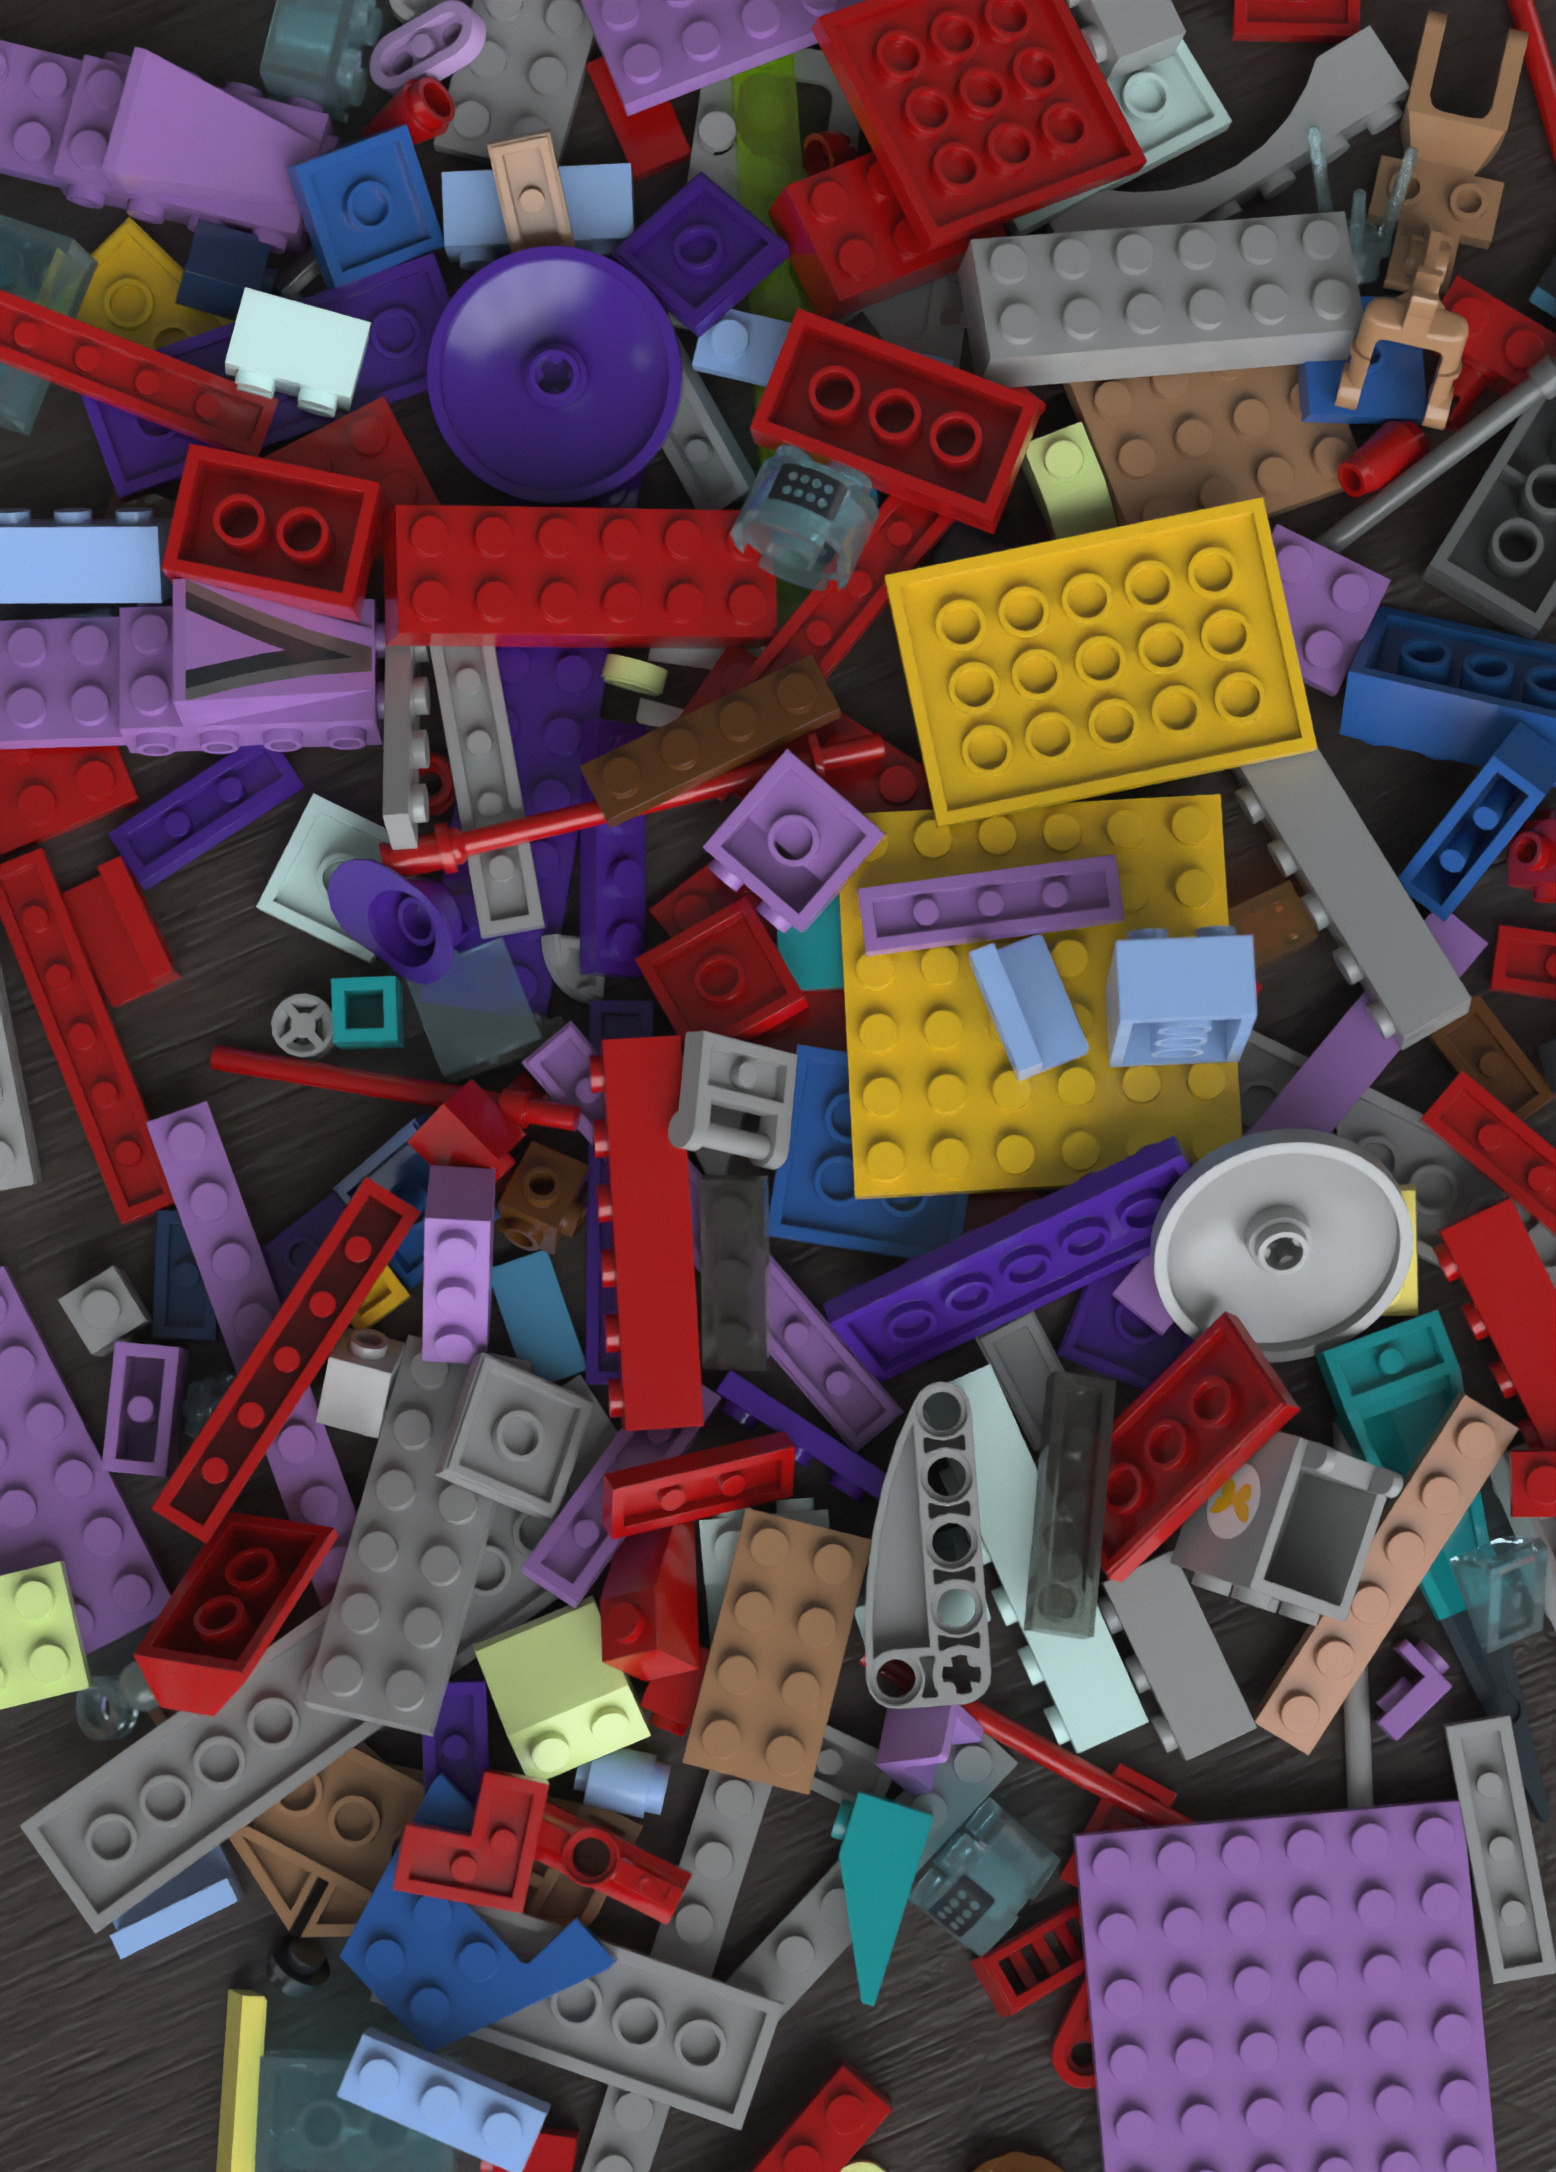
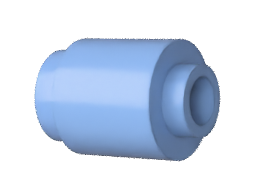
(624, 1782)

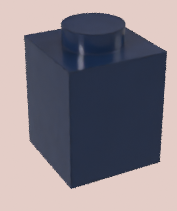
(221, 267)

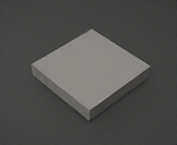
(514, 1437)

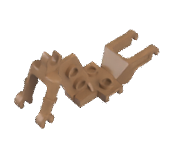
(1439, 211)

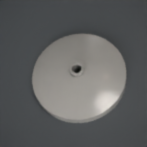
(1287, 1236)

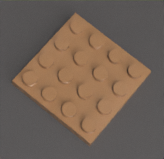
(1208, 441)

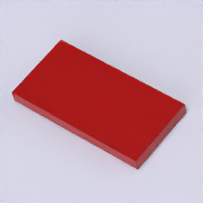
(1187, 1440)

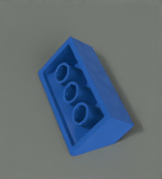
(1447, 687)

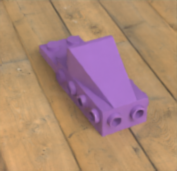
(158, 141)

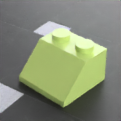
(558, 1694)

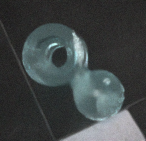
(113, 1704)

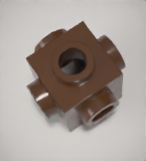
(542, 1199)

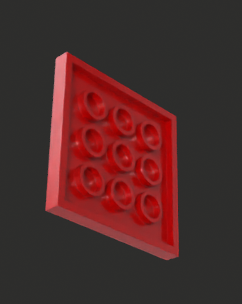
(977, 107)

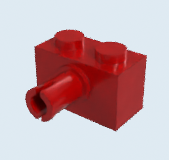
(1497, 347)

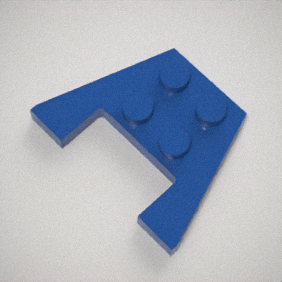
(444, 1962)

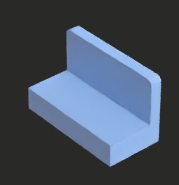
(1028, 1005)
(183, 1900)

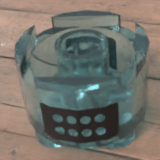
(806, 519)
(985, 1878)

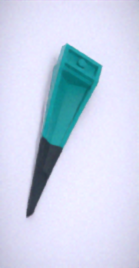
(1388, 1404)

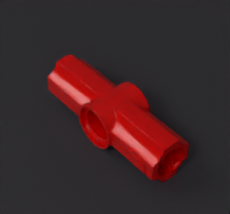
(632, 1875)

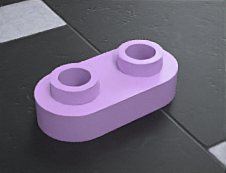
(433, 42)

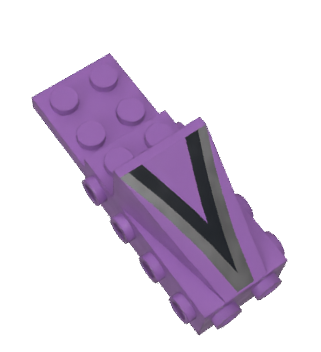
(194, 677)

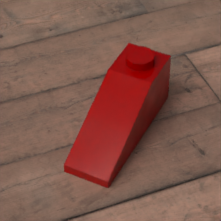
(652, 1604)

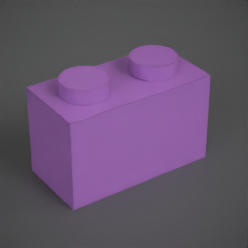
(145, 1409)

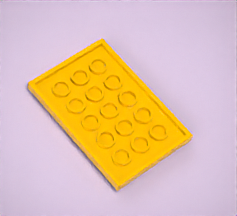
(1100, 663)

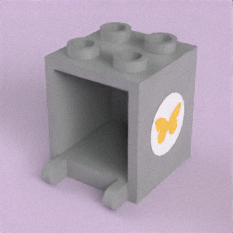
(1289, 1529)

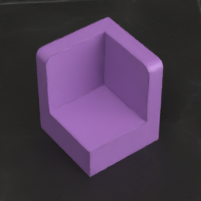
(919, 1740)

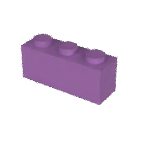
(458, 1263)

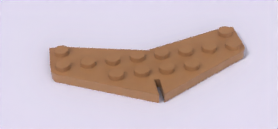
(350, 1825)

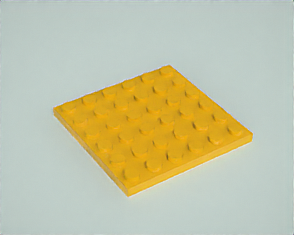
(924, 1060)

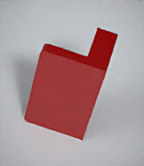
(120, 934)

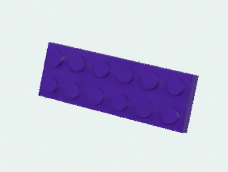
(403, 315)
(1008, 1264)

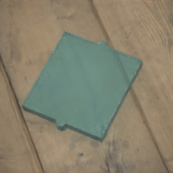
(475, 1009)

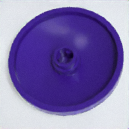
(555, 374)

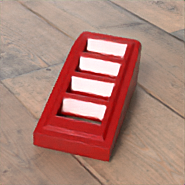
(995, 1981)

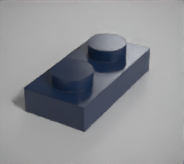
(180, 1297)

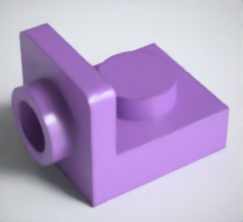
(1406, 1701)

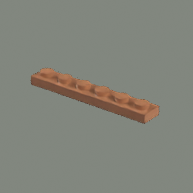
(1402, 1550)

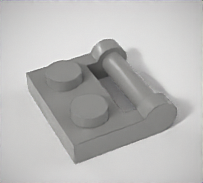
(737, 1078)

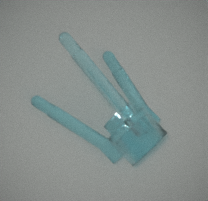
(1365, 242)

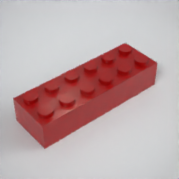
(572, 578)

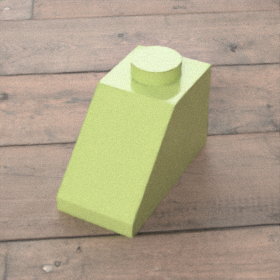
(1068, 483)

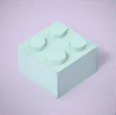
(296, 352)

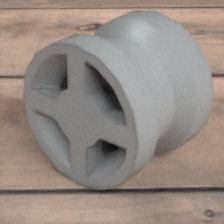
(298, 1018)

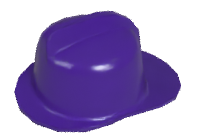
(398, 918)

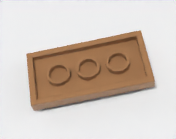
(777, 1651)

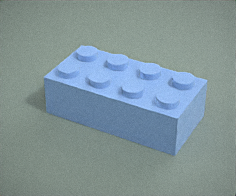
(1180, 997)

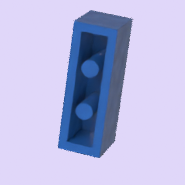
(1481, 822)

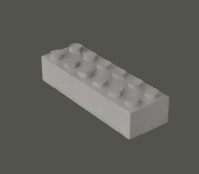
(1160, 299)

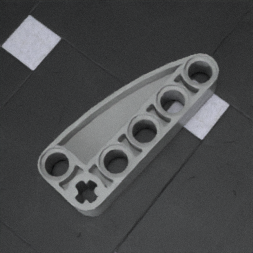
(910, 1577)

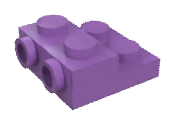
(792, 844)

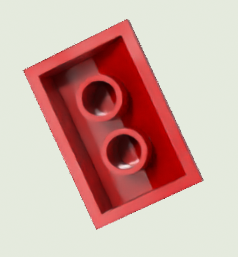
(229, 1609)

